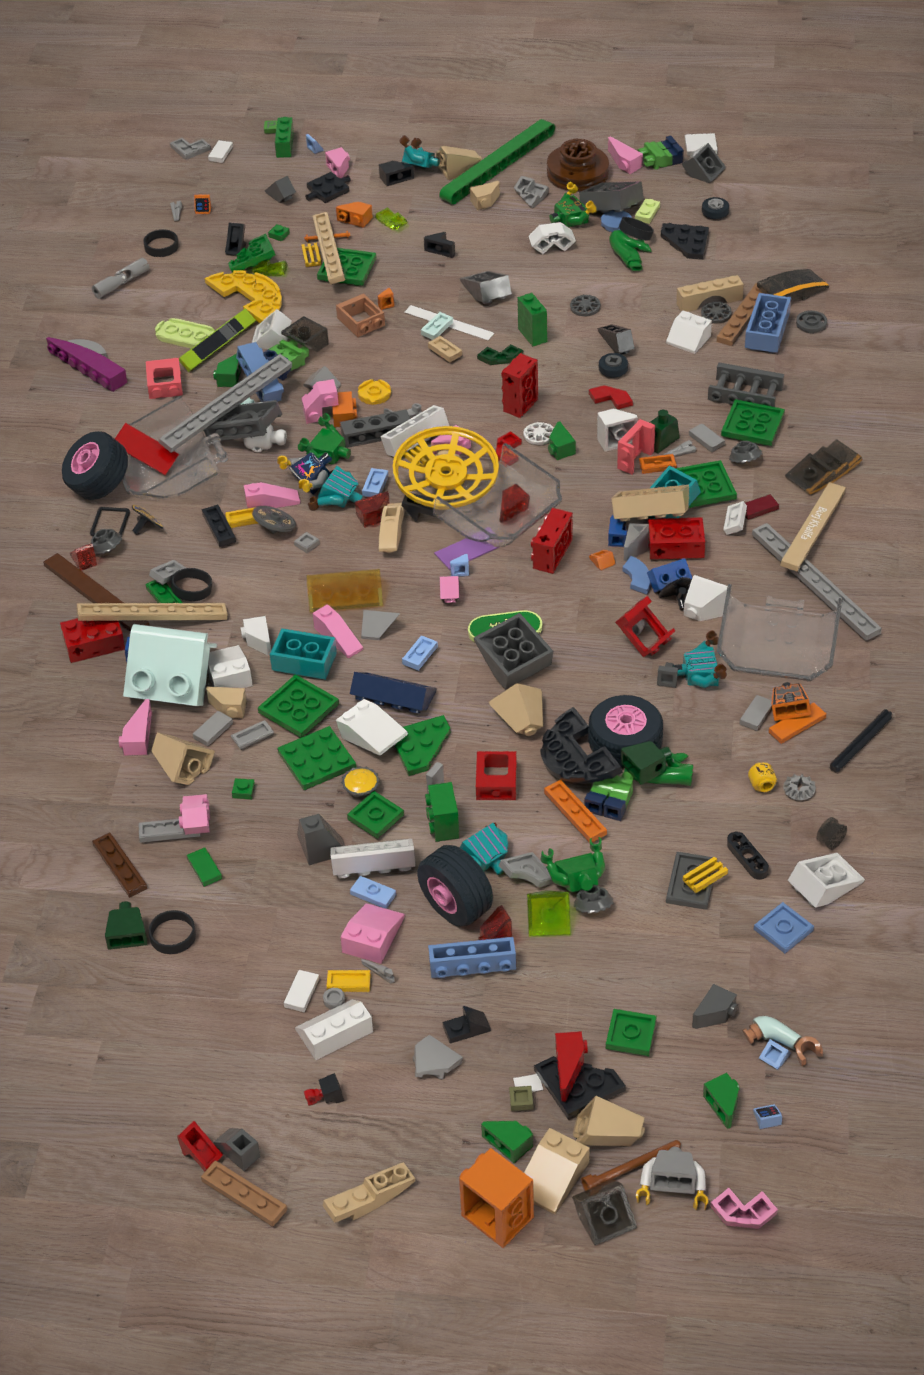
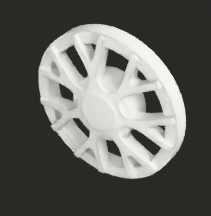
(538, 433)

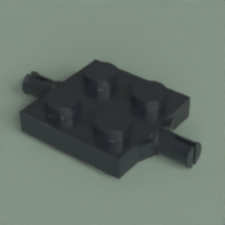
(327, 187)

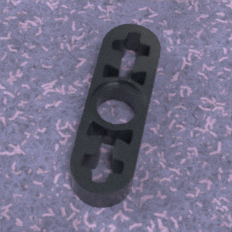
(747, 863)

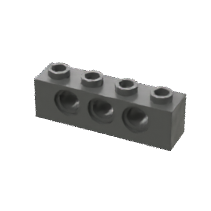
(370, 428)

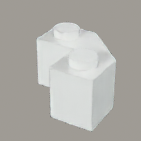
(548, 234)

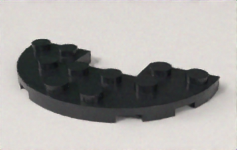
(568, 760)

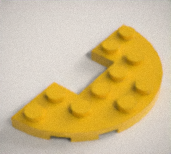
(256, 287)

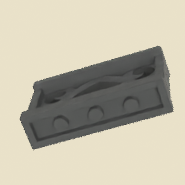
(245, 420)

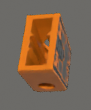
(789, 702)

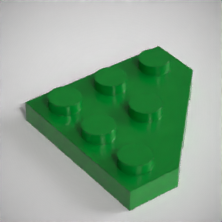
(258, 250)
(422, 744)

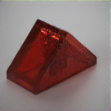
(84, 557)

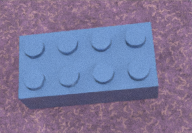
(767, 322)

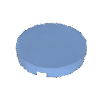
(612, 219)

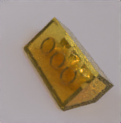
(345, 590)

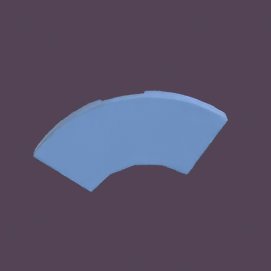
(638, 573)

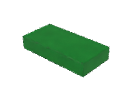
(204, 867)

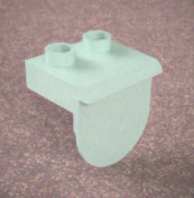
(167, 665)

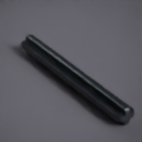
(861, 740)

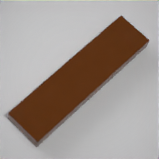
(119, 865)

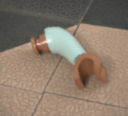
(770, 1028)

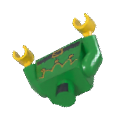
(571, 210)

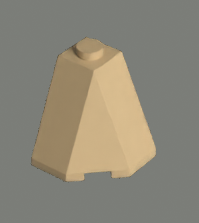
(456, 161)
(520, 708)
(181, 758)
(607, 1125)

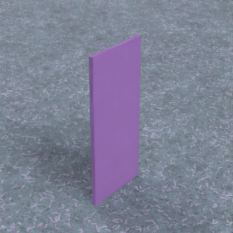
(465, 546)

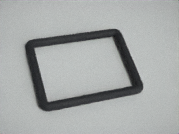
(110, 509)

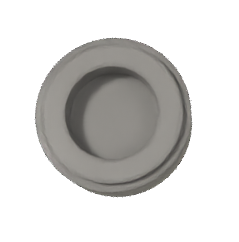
(333, 998)

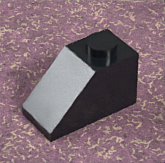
(395, 172)

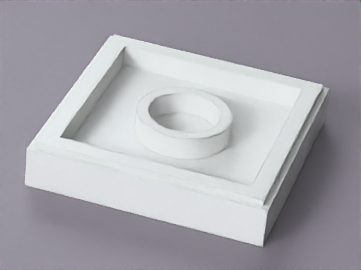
(696, 141)

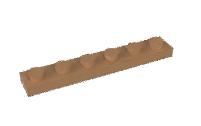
(739, 319)

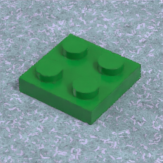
(375, 814)
(631, 1032)

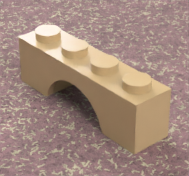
(693, 295)

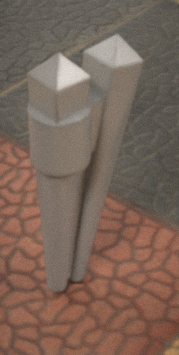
(176, 209)
(684, 448)
(383, 971)

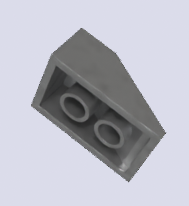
(487, 286)

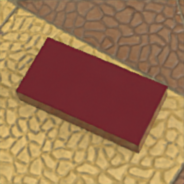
(761, 506)

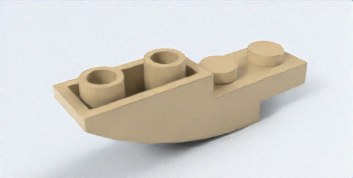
(391, 527)
(372, 1194)

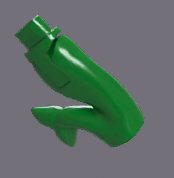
(625, 249)
(675, 771)

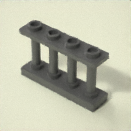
(745, 376)

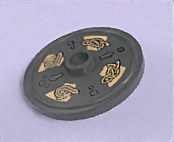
(273, 519)

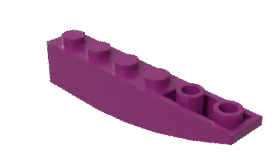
(89, 363)

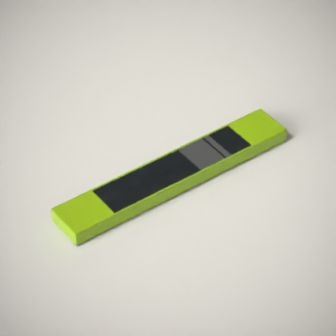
(217, 340)

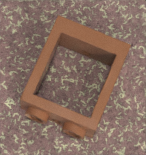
(361, 303)

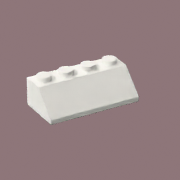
(372, 857)

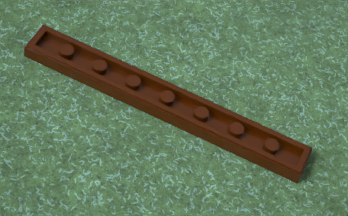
(85, 585)

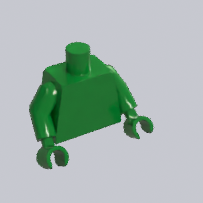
(327, 441)
(576, 872)

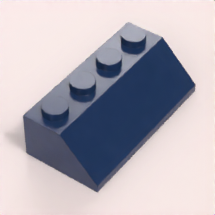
(392, 690)

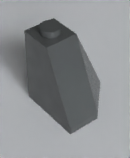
(317, 838)

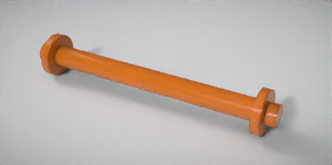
(335, 236)

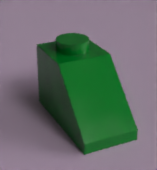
(227, 372)
(561, 442)
(722, 1097)
(508, 1138)

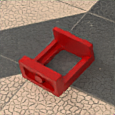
(633, 616)
(496, 786)

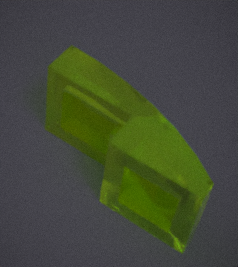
(390, 219)
(268, 269)

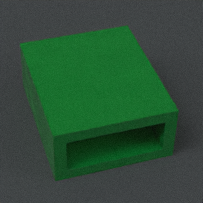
(532, 319)

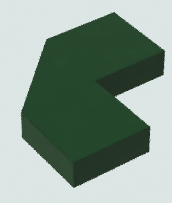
(494, 357)

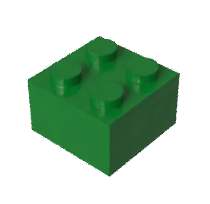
(442, 812)

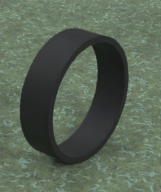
(636, 228)
(160, 252)
(191, 595)
(172, 915)

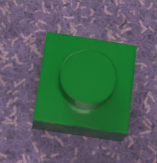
(279, 232)
(243, 788)

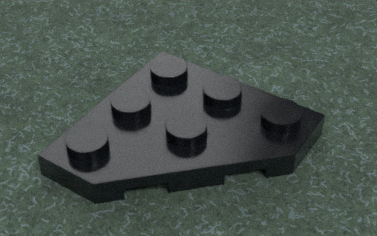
(687, 238)
(588, 1084)

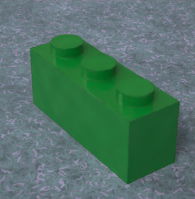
(284, 137)

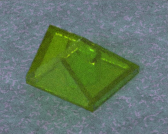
(548, 913)

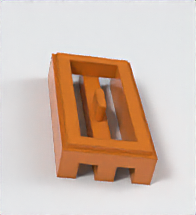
(657, 463)

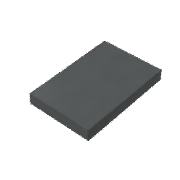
(681, 893)

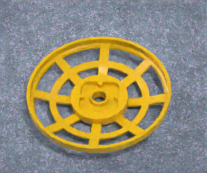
(445, 462)

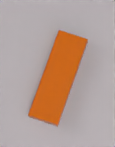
(791, 727)

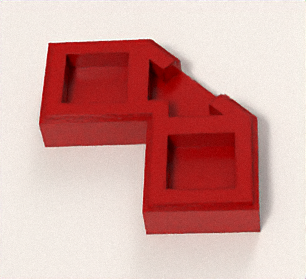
(618, 397)
(509, 438)

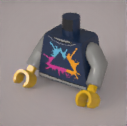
(308, 469)

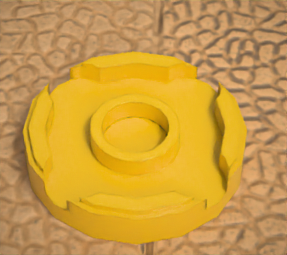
(374, 392)

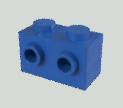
(667, 573)

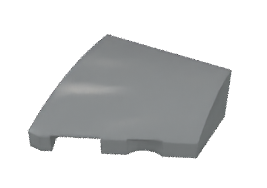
(530, 191)

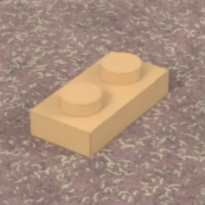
(445, 349)

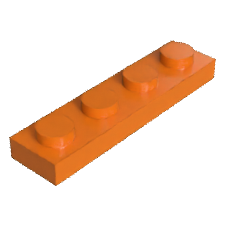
(575, 811)

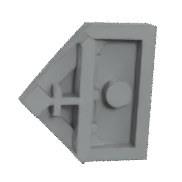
(434, 1058)

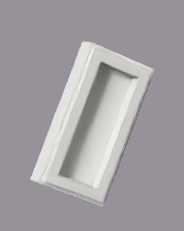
(220, 151)
(301, 991)

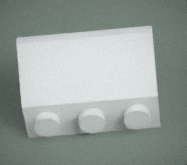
(335, 1028)

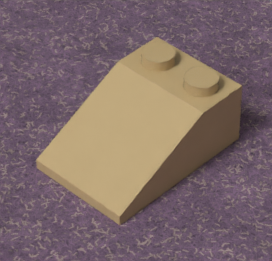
(556, 1169)

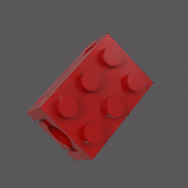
(520, 385)
(676, 538)
(552, 540)
(91, 638)

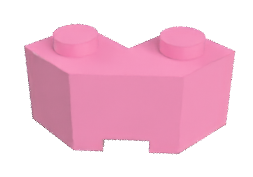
(322, 395)
(195, 814)
(734, 1213)

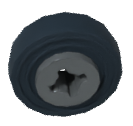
(613, 365)

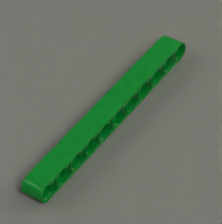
(497, 161)

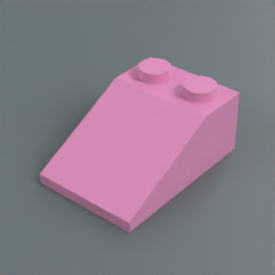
(371, 933)

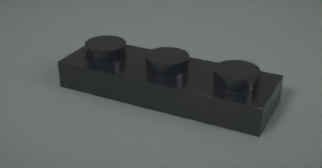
(218, 525)

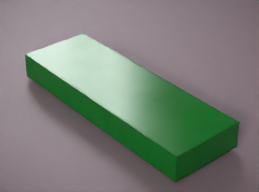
(161, 593)

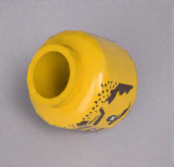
(762, 777)

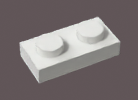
(735, 518)

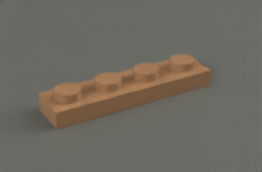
(244, 1193)

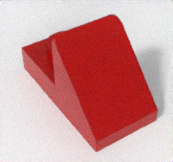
(198, 1145)

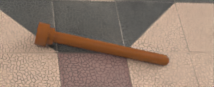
(591, 1181)

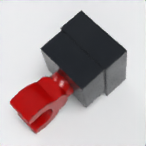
(329, 1090)

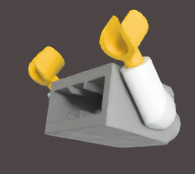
(673, 1172)

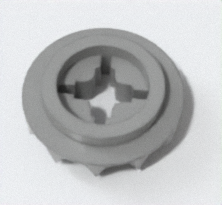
(806, 791)

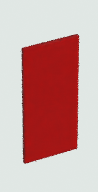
(146, 449)

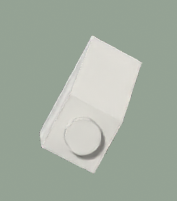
(257, 634)

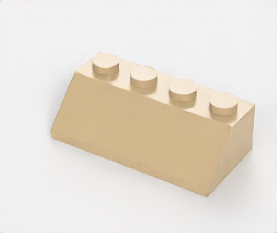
(651, 502)

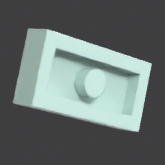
(437, 326)

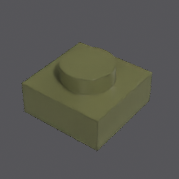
(521, 1098)

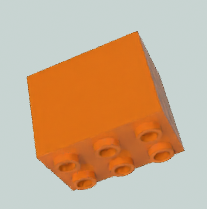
(496, 1197)

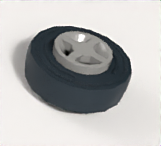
(715, 208)

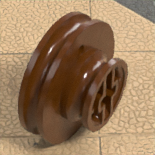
(577, 163)

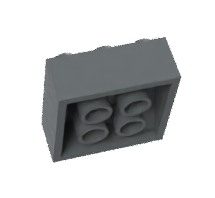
(613, 195)
(514, 650)

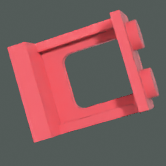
(164, 368)
(643, 441)

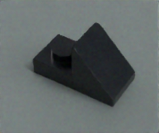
(235, 238)
(439, 245)
(414, 508)
(466, 1026)

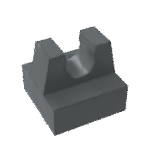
(667, 675)

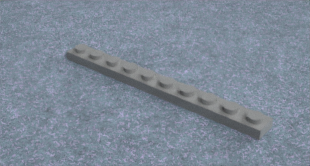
(225, 403)
(819, 584)

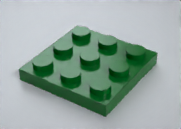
(354, 264)
(753, 422)
(712, 481)
(298, 706)
(316, 758)

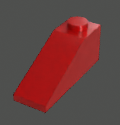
(570, 1058)

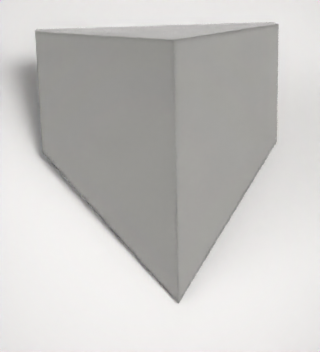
(321, 375)
(636, 540)
(376, 623)

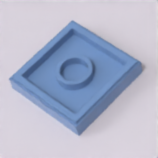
(783, 927)

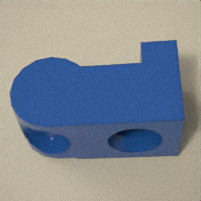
(617, 532)

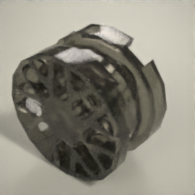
(831, 833)

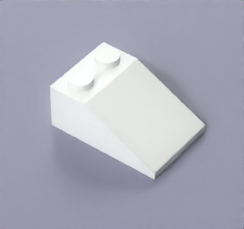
(229, 668)
(370, 727)
(824, 879)

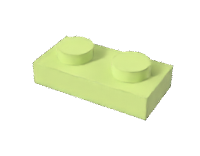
(647, 210)

